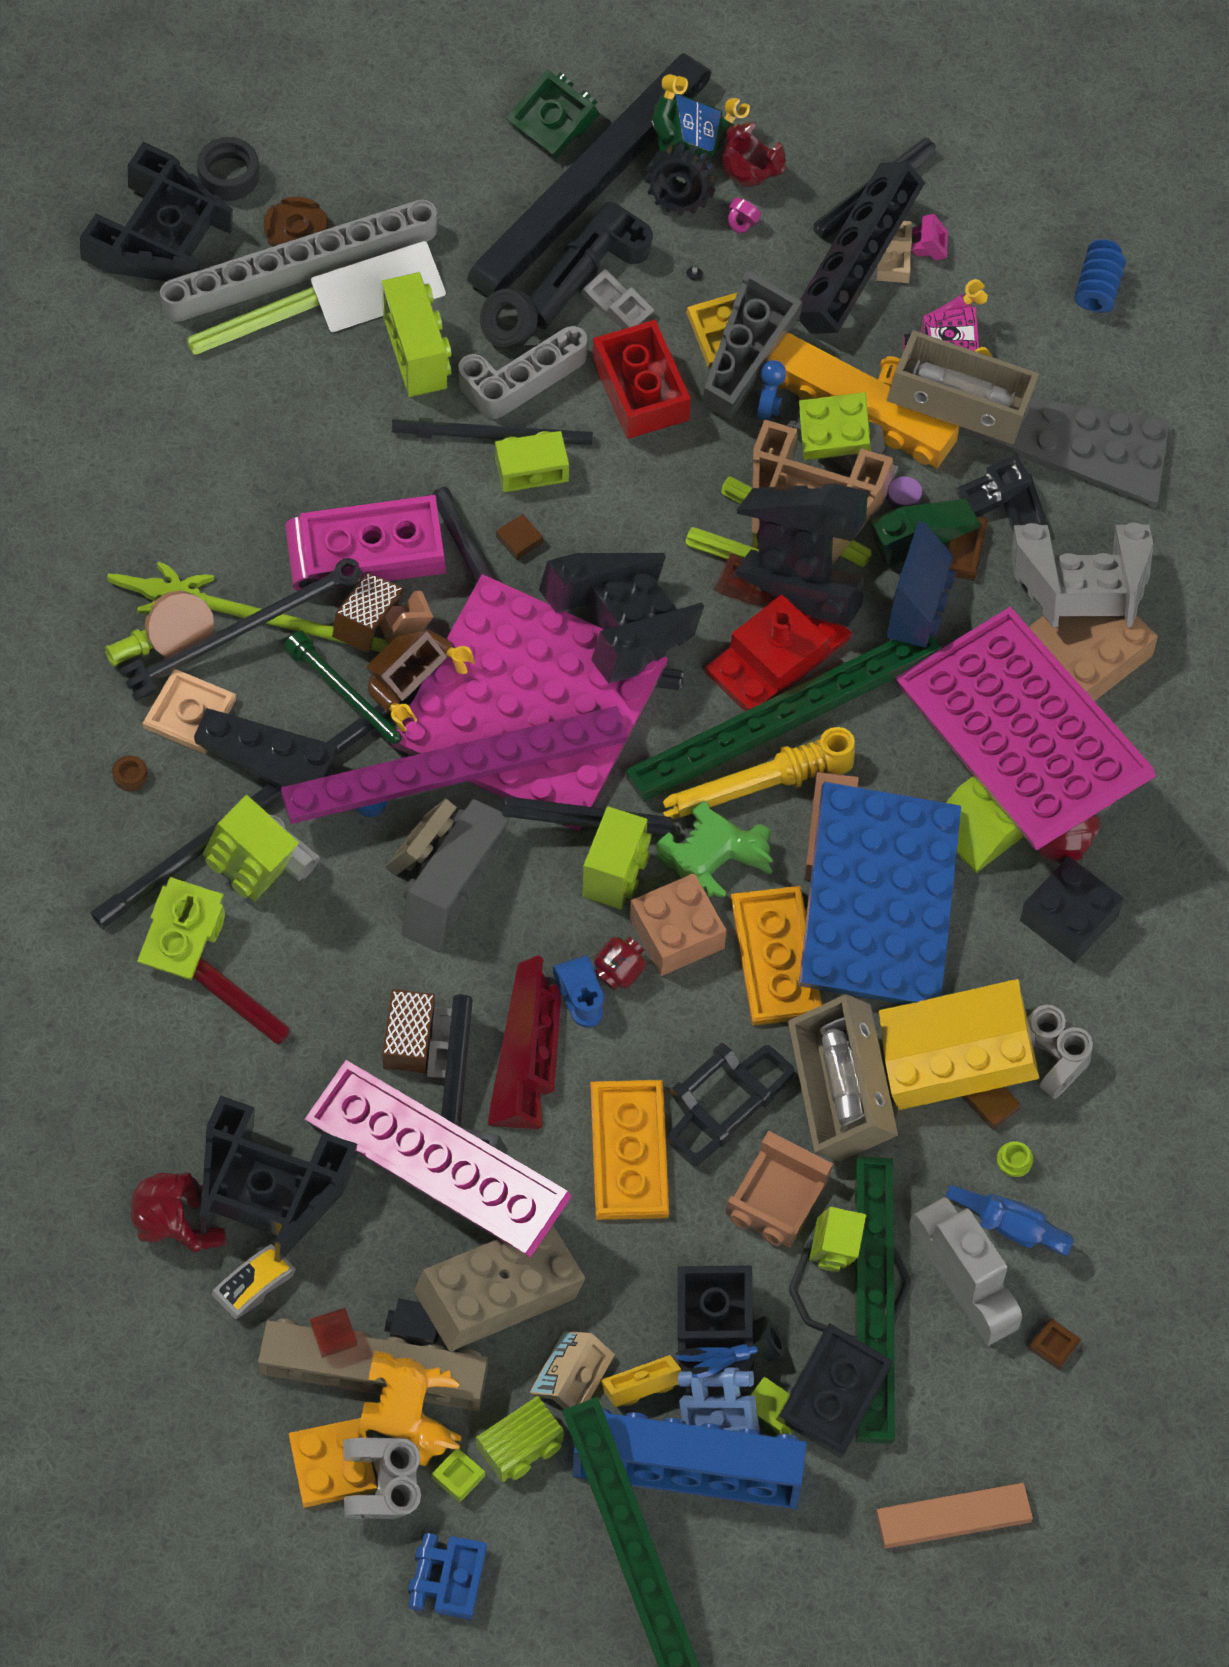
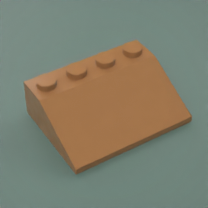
(1097, 648)

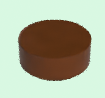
(130, 773)

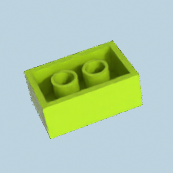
(416, 334)
(249, 848)

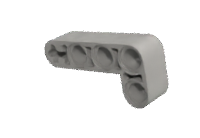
(564, 352)

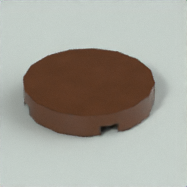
(293, 211)

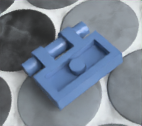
(729, 1411)

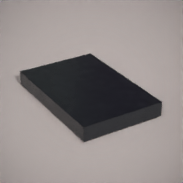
(834, 1390)

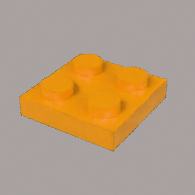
(321, 1467)

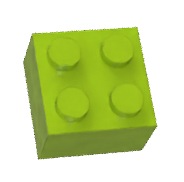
(615, 858)

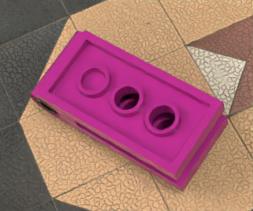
(327, 536)

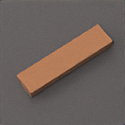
(954, 1515)

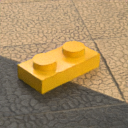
(642, 1381)

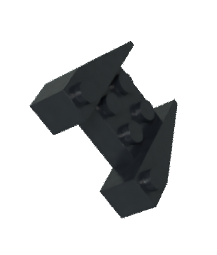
(163, 227)
(798, 547)
(626, 603)
(265, 1184)

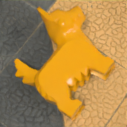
(402, 1403)

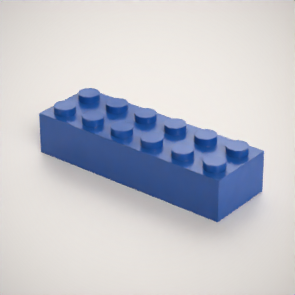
(707, 1459)

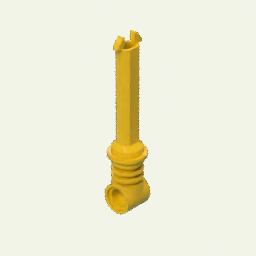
(788, 767)

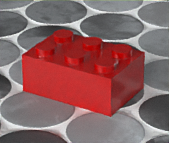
(641, 379)

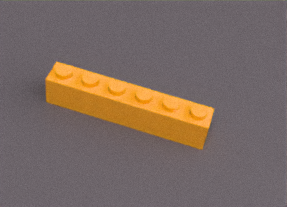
(819, 375)

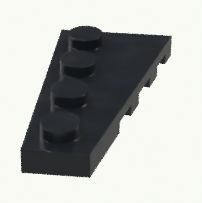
(265, 750)

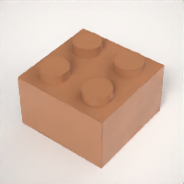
(677, 924)

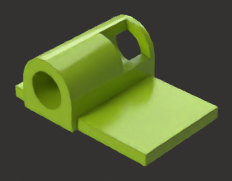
(176, 943)

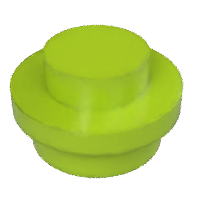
(1014, 1159)

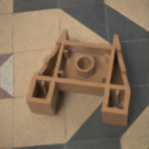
(775, 468)

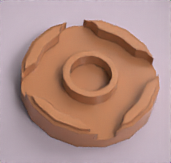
(178, 622)

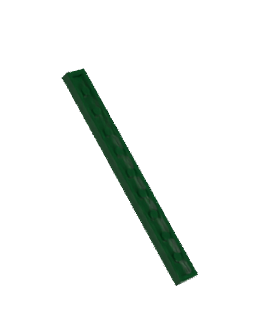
(775, 717)

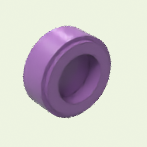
(904, 492)

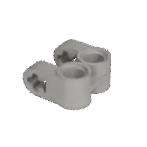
(1055, 1042)
(389, 1477)

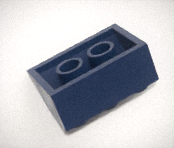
(921, 589)

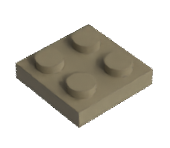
(418, 843)

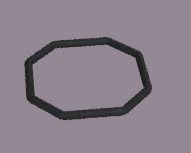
(819, 1326)

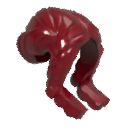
(160, 1213)

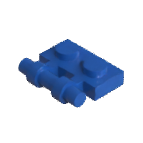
(459, 1578)

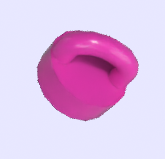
(743, 211)

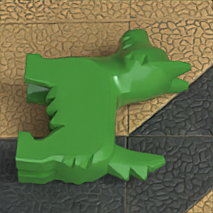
(712, 845)

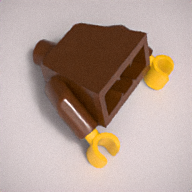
(406, 665)

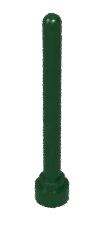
(300, 648)

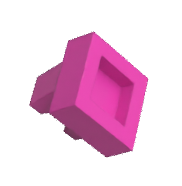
(933, 238)

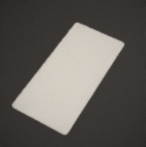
(355, 291)

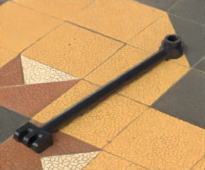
(147, 675)

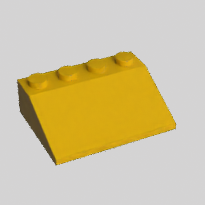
(957, 1045)

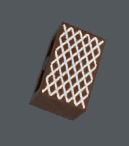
(365, 610)
(408, 1031)

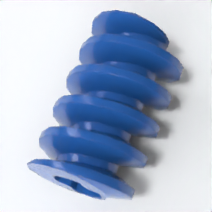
(1100, 276)

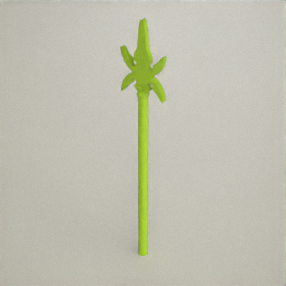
(156, 587)

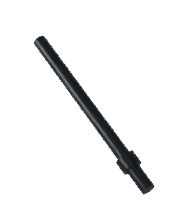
(426, 428)

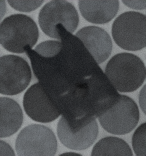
(730, 1327)

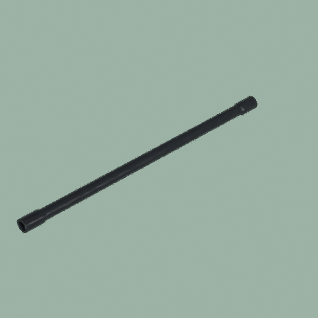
(121, 902)

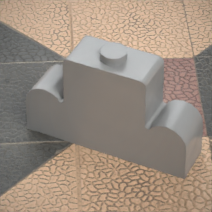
(968, 1267)

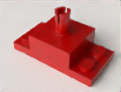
(774, 653)

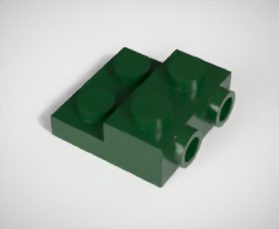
(554, 113)

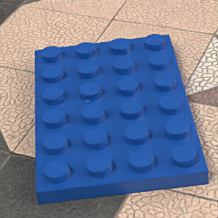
(880, 895)

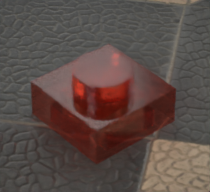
(333, 1332)

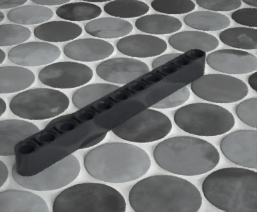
(580, 184)

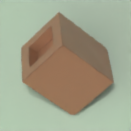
(408, 618)

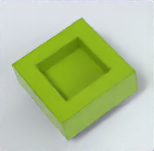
(458, 1475)

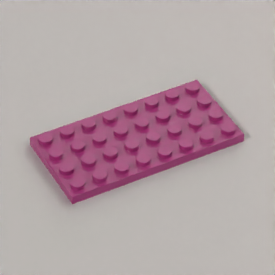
(1024, 728)

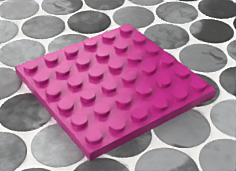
(525, 673)

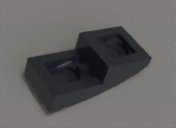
(1000, 485)

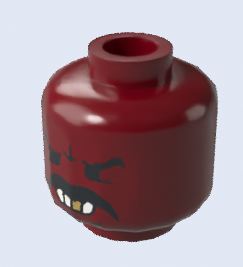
(620, 962)

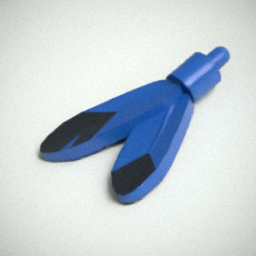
(714, 1358)

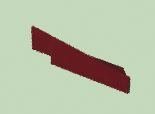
(527, 1050)

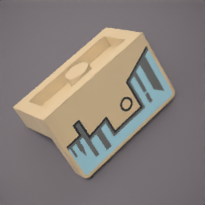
(573, 1369)

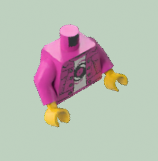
(956, 320)

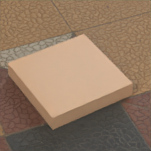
(182, 706)

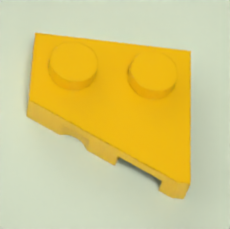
(709, 323)

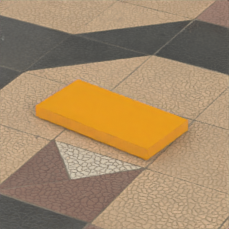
(770, 948)
(629, 1150)

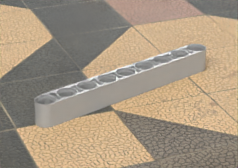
(285, 264)

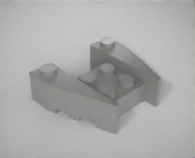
(1084, 583)

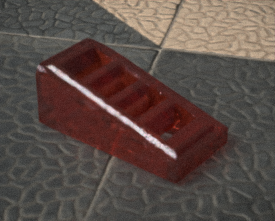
(736, 588)

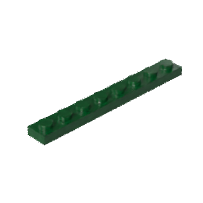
(876, 1288)
(629, 1535)

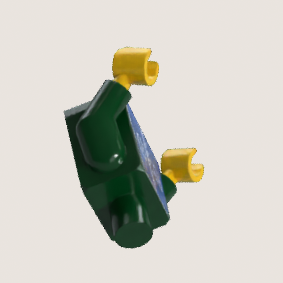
(690, 121)

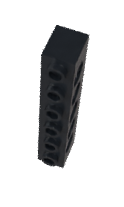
(859, 247)

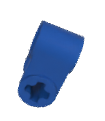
(580, 986)

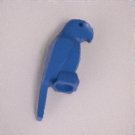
(1014, 1220)

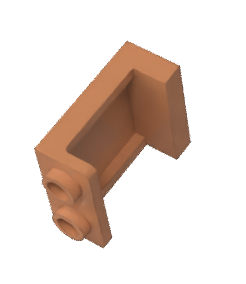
(779, 1190)

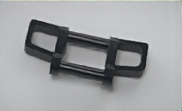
(739, 1073)

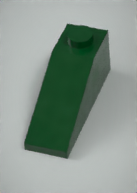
(896, 529)

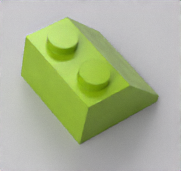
(983, 826)

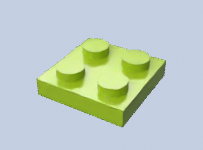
(834, 426)

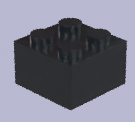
(1071, 909)

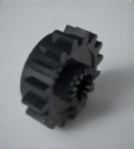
(684, 164)

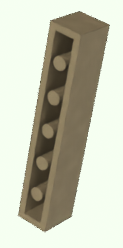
(293, 1354)

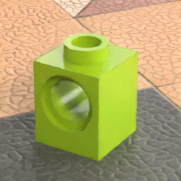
(769, 1402)

